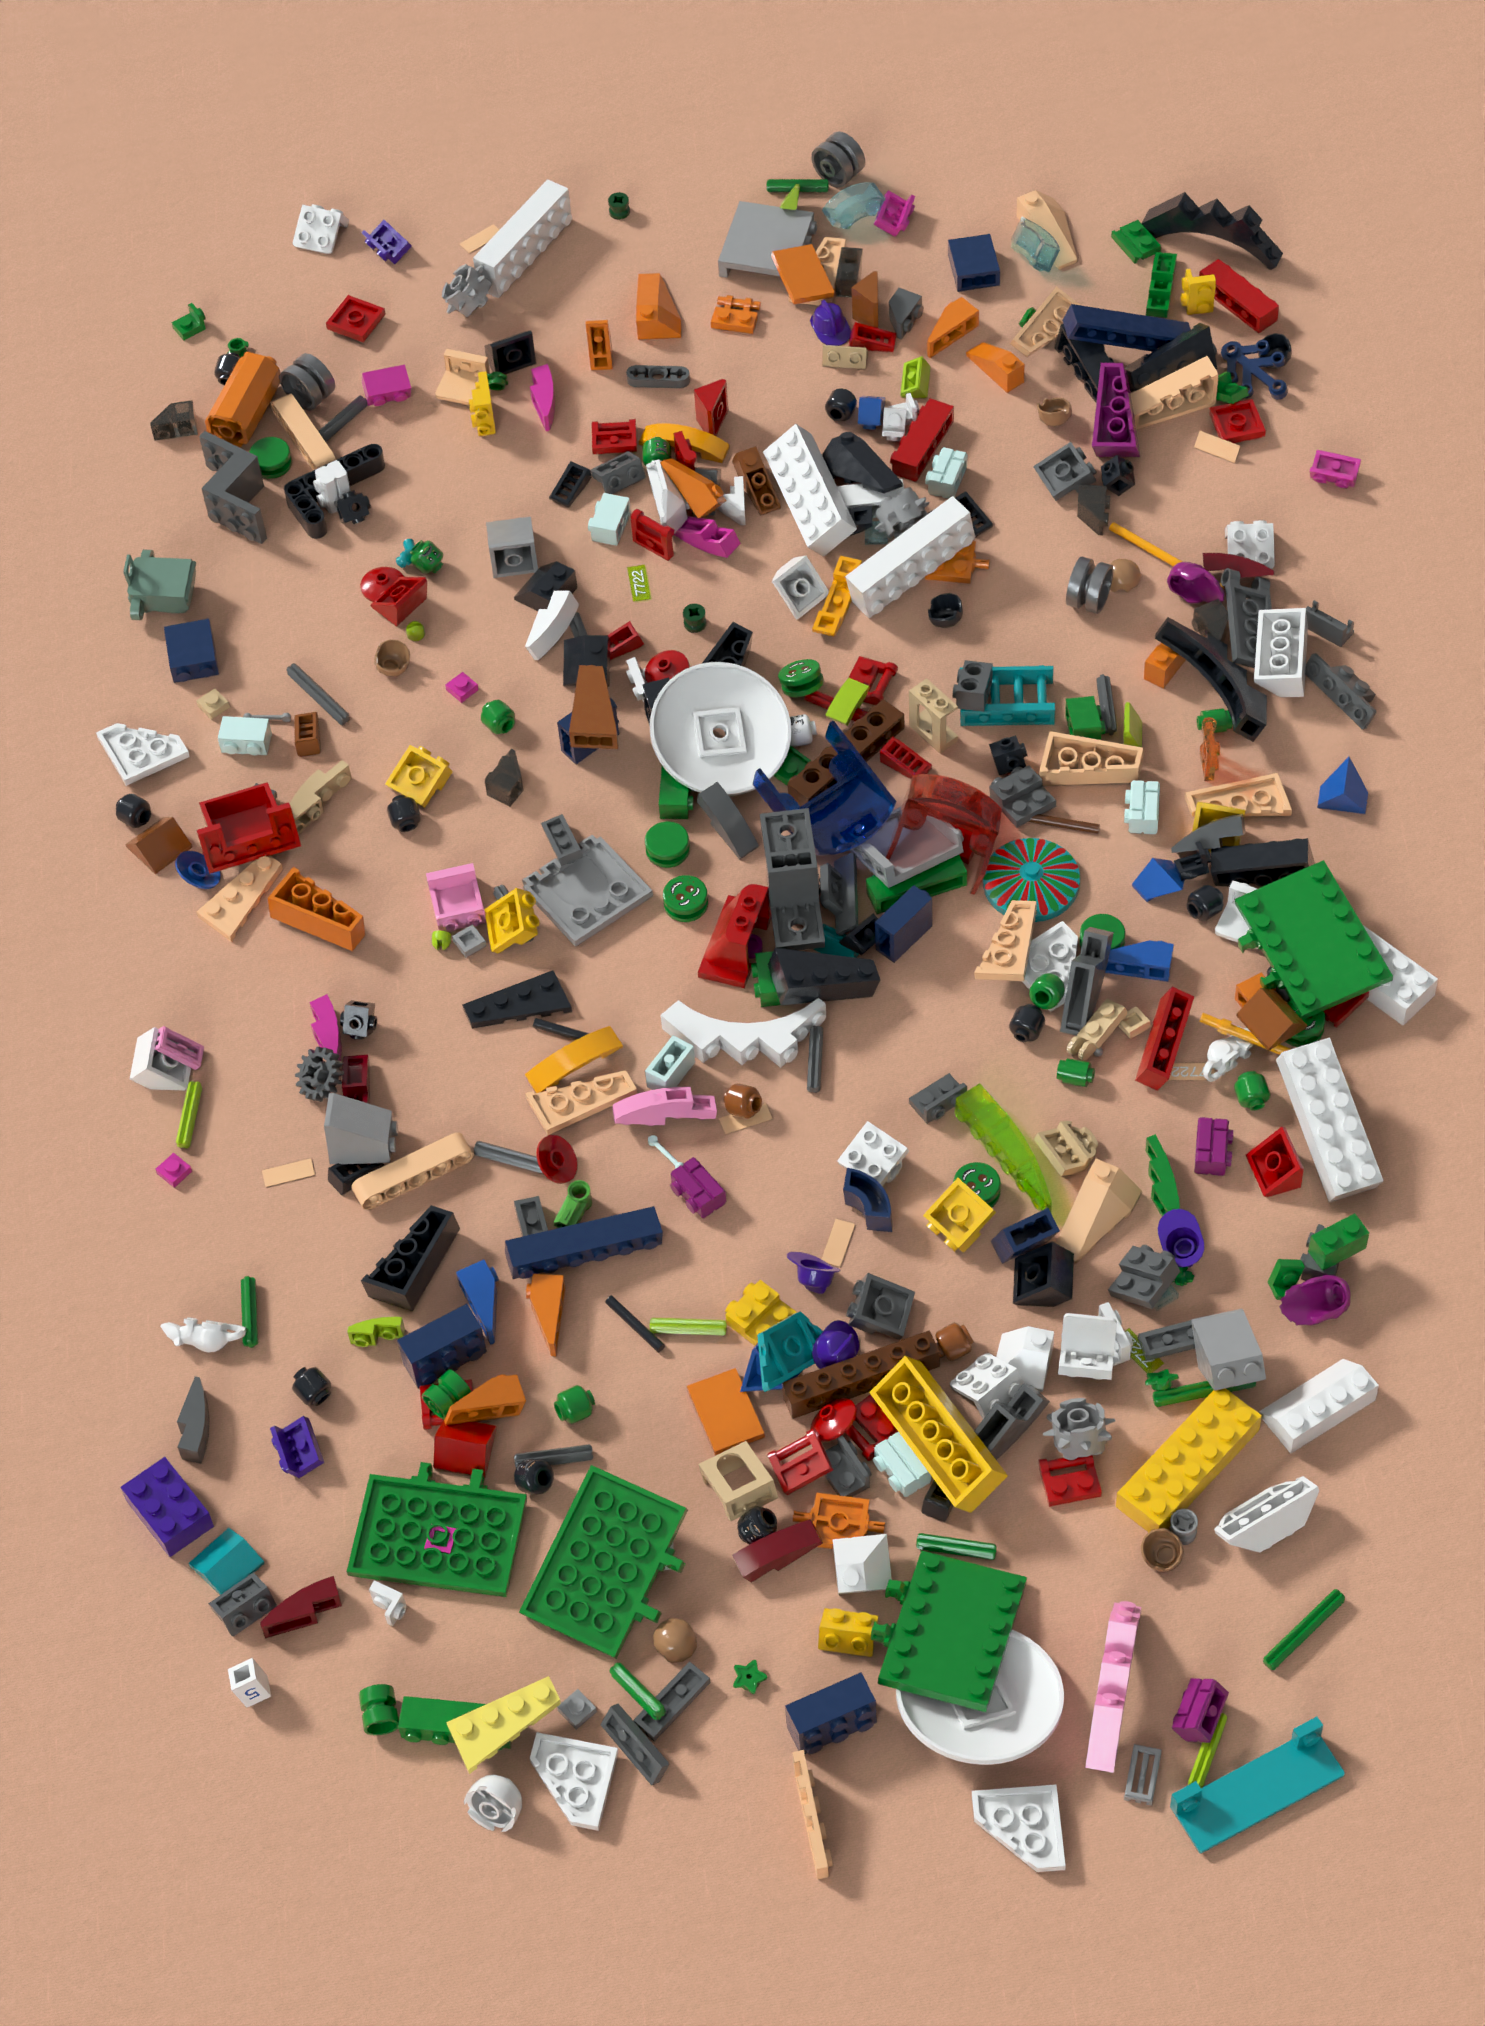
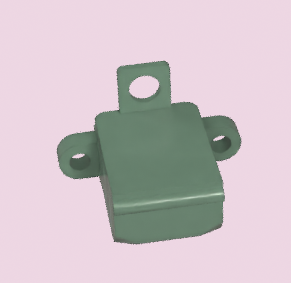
(159, 584)

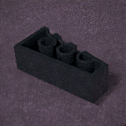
(1172, 357)
(1259, 862)
(413, 1261)

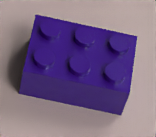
(167, 1506)

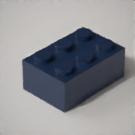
(442, 1346)
(831, 1714)

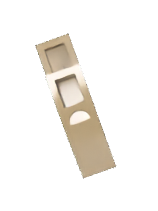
(318, 789)

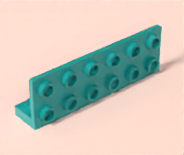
(1257, 1788)

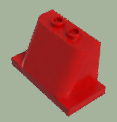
(245, 828)
(727, 952)

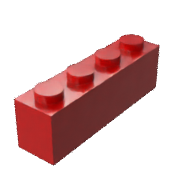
(1242, 297)
(922, 439)
(1164, 1038)

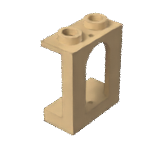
(931, 721)
(746, 1497)

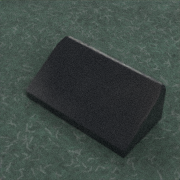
(862, 936)

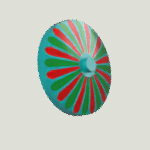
(1032, 872)

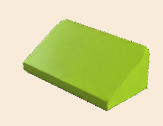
(791, 199)
(915, 378)
(1132, 726)

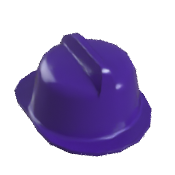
(830, 324)
(1181, 1237)
(813, 1271)
(835, 1344)

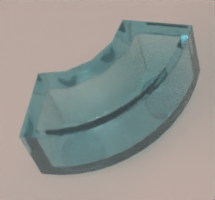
(853, 204)
(1035, 245)

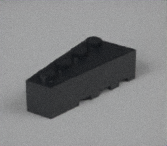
(1085, 358)
(732, 646)
(810, 975)

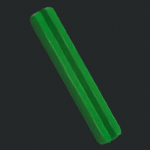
(806, 185)
(249, 1311)
(956, 1546)
(637, 1691)

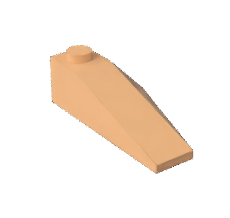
(1051, 217)
(1100, 1204)

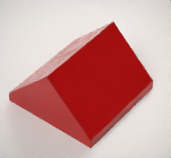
(711, 405)
(401, 599)
(1276, 1164)
(463, 1447)

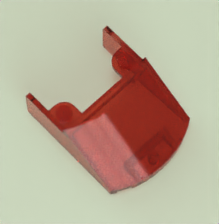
(955, 804)

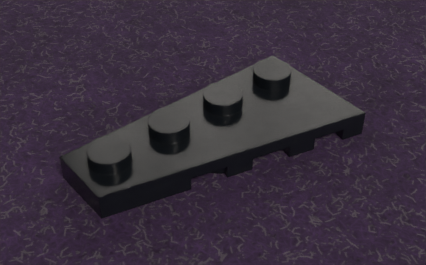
(528, 998)

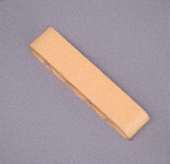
(302, 431)
(412, 1171)

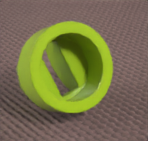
(415, 631)
(441, 939)

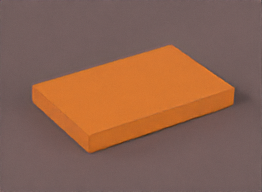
(802, 274)
(725, 1411)

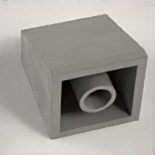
(512, 547)
(358, 1131)
(1227, 1350)

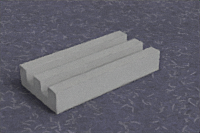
(1138, 1797)

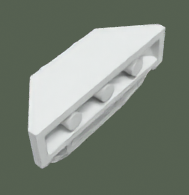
(668, 499)
(1269, 1515)

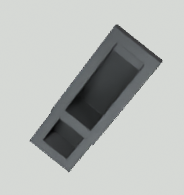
(727, 820)
(1212, 834)
(194, 1424)

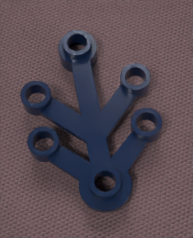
(1252, 366)

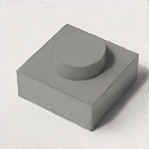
(469, 941)
(576, 1709)

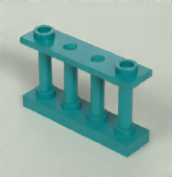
(1017, 712)

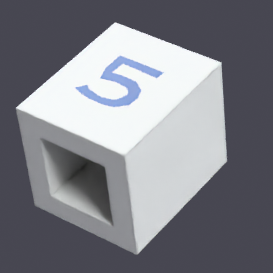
(249, 1682)

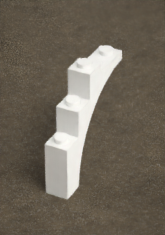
(743, 1041)

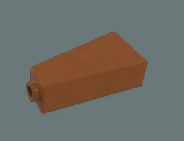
(592, 713)

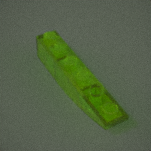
(1004, 1142)

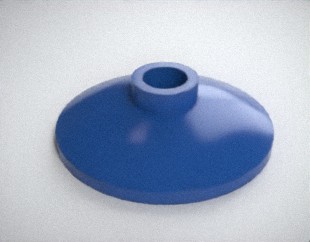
(193, 870)

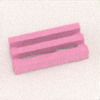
(179, 1051)

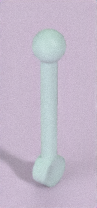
(653, 1141)

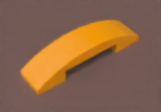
(708, 445)
(838, 599)
(573, 1057)

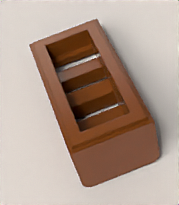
(308, 735)

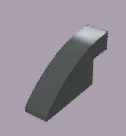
(1086, 980)
(1009, 1421)

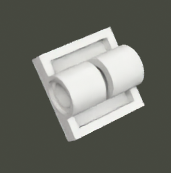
(874, 1154)

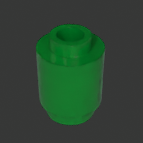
(1220, 715)
(1075, 1072)

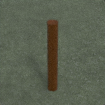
(1065, 823)

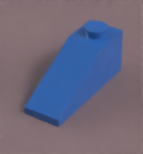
(1142, 960)
(481, 1293)

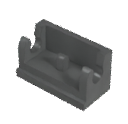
(1327, 626)

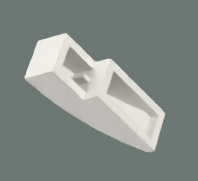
(551, 623)

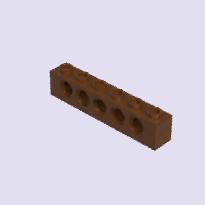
(868, 738)
(856, 1374)

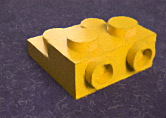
(482, 407)
(419, 775)
(511, 920)
(958, 1216)
(756, 1311)

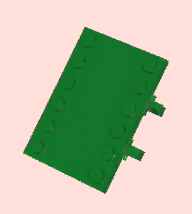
(1311, 940)
(398, 1522)
(605, 1562)
(949, 1630)

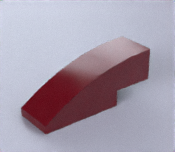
(1244, 565)
(356, 1078)
(777, 1550)
(301, 1608)

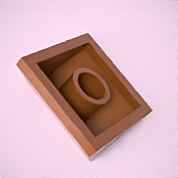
(866, 300)
(160, 844)
(1270, 1018)

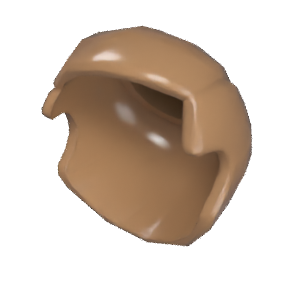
(1054, 411)
(1125, 575)
(392, 658)
(1162, 1550)
(675, 1640)

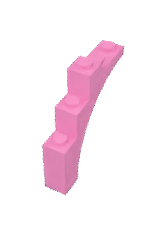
(1113, 1686)

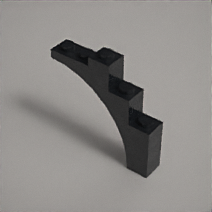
(1213, 219)
(1209, 657)

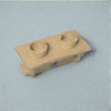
(844, 356)

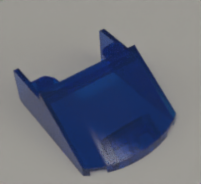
(847, 810)

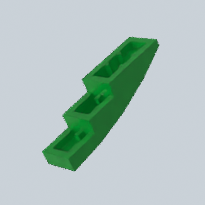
(1161, 284)
(1164, 1188)

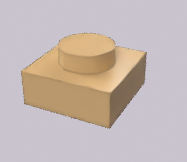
(213, 704)
(1134, 1023)

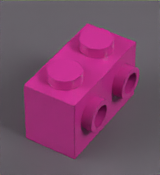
(386, 385)

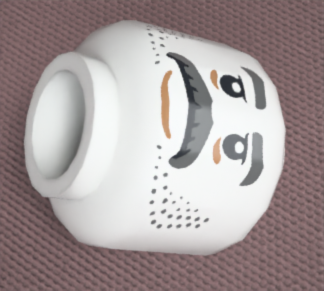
(802, 730)

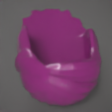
(1194, 583)
(1316, 1300)

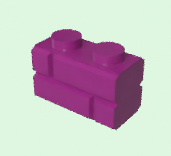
(1211, 1146)
(697, 1187)
(1200, 1710)

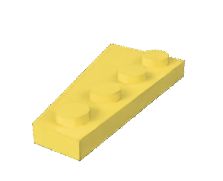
(496, 1723)

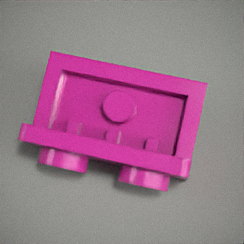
(894, 213)
(1335, 468)

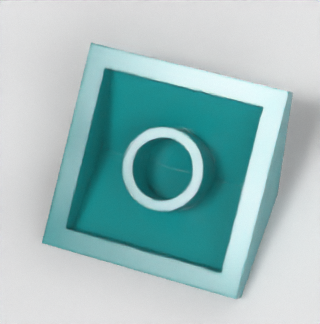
(226, 1561)

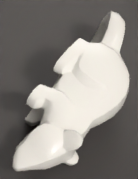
(1223, 1054)
(208, 1336)

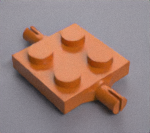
(959, 567)
(839, 1518)

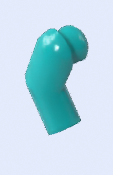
(404, 558)

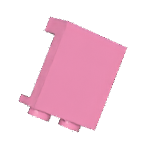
(456, 898)

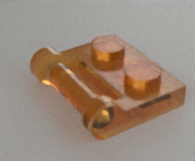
(1209, 749)

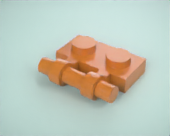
(734, 319)

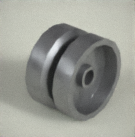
(838, 159)
(307, 381)
(1089, 585)

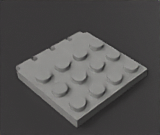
(587, 893)

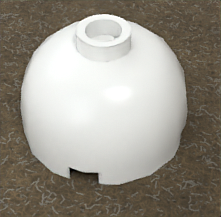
(494, 1802)

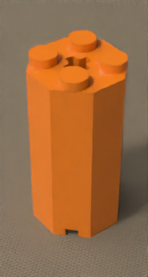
(244, 399)

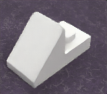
(735, 504)

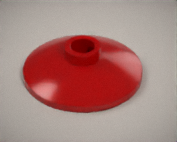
(378, 581)
(666, 665)
(556, 1159)
(834, 1419)

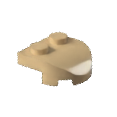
(1068, 1147)

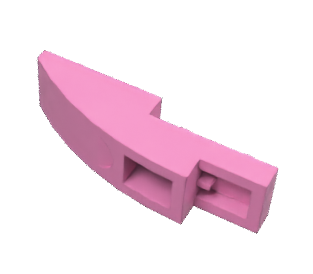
(655, 1105)

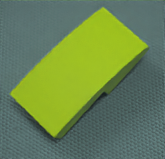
(846, 701)
(368, 1331)

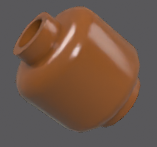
(742, 1100)
(954, 1341)

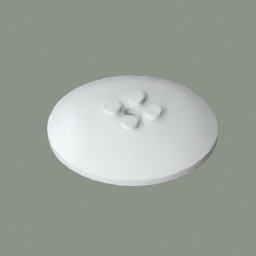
(727, 699)
(1017, 1720)

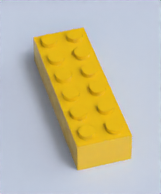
(938, 1434)
(1188, 1460)

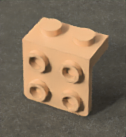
(460, 376)

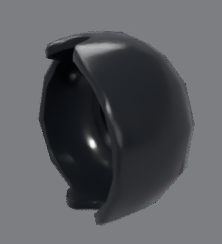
(1277, 343)
(945, 610)

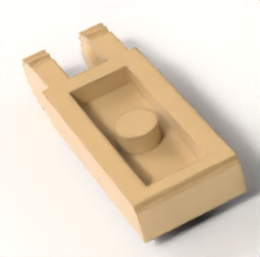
(1097, 1029)

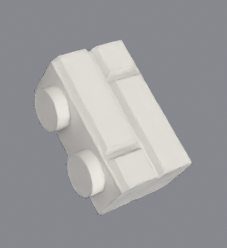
(331, 484)

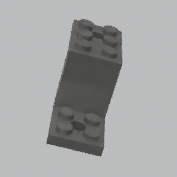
(233, 487)
(792, 879)

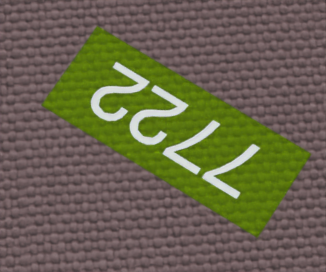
(638, 583)
(1138, 1356)

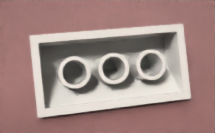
(1281, 651)
(1320, 1404)

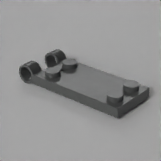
(1244, 614)

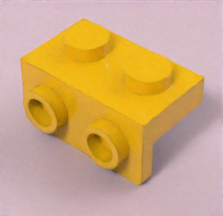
(1198, 293)
(846, 1632)

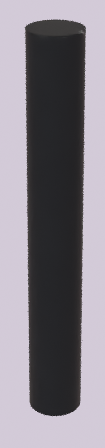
(558, 1029)
(635, 1324)

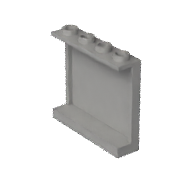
(758, 232)
(914, 852)

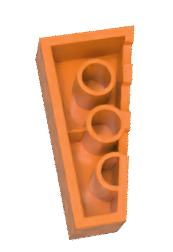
(315, 911)

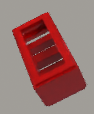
(860, 334)
(628, 645)
(894, 749)

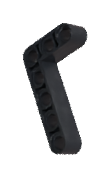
(302, 494)

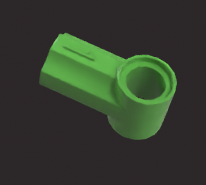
(574, 1208)

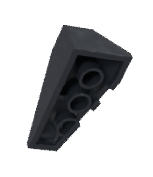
(856, 462)

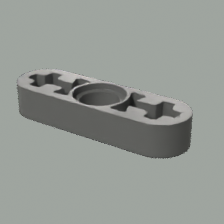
(665, 382)

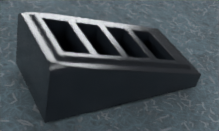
(571, 470)
(975, 511)
(342, 1180)
(936, 1506)

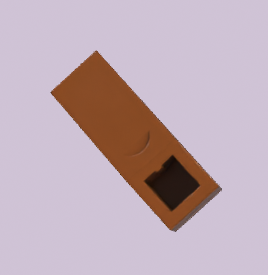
(756, 480)

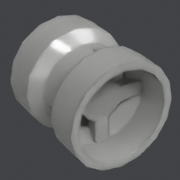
(1187, 1522)

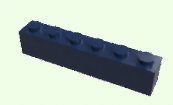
(1120, 328)
(583, 1243)

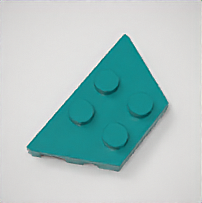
(786, 1349)

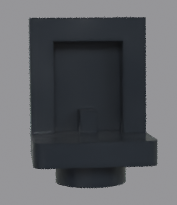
(1193, 865)

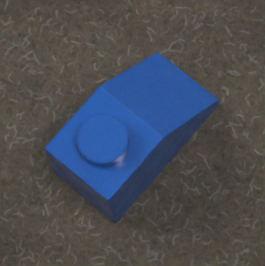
(871, 411)

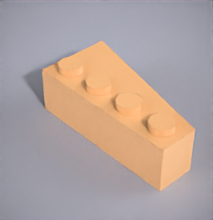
(1176, 394)
(1088, 761)

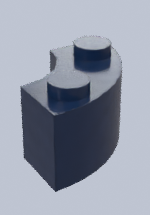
(869, 1198)

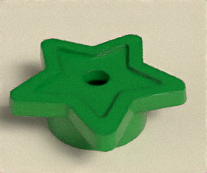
(1161, 1380)
(752, 1683)

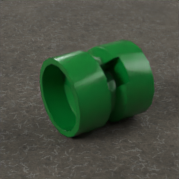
(449, 1391)
(379, 1709)

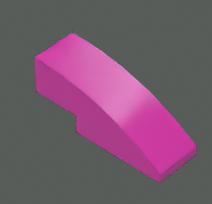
(543, 395)
(708, 536)
(326, 1026)

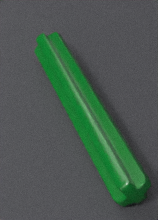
(1190, 1392)
(1304, 1629)

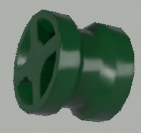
(618, 205)
(694, 618)

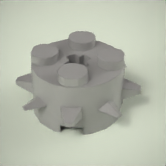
(466, 290)
(900, 513)
(1079, 1428)

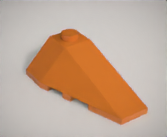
(655, 309)

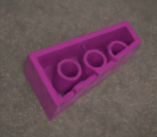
(1114, 415)

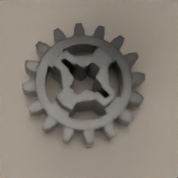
(319, 1073)

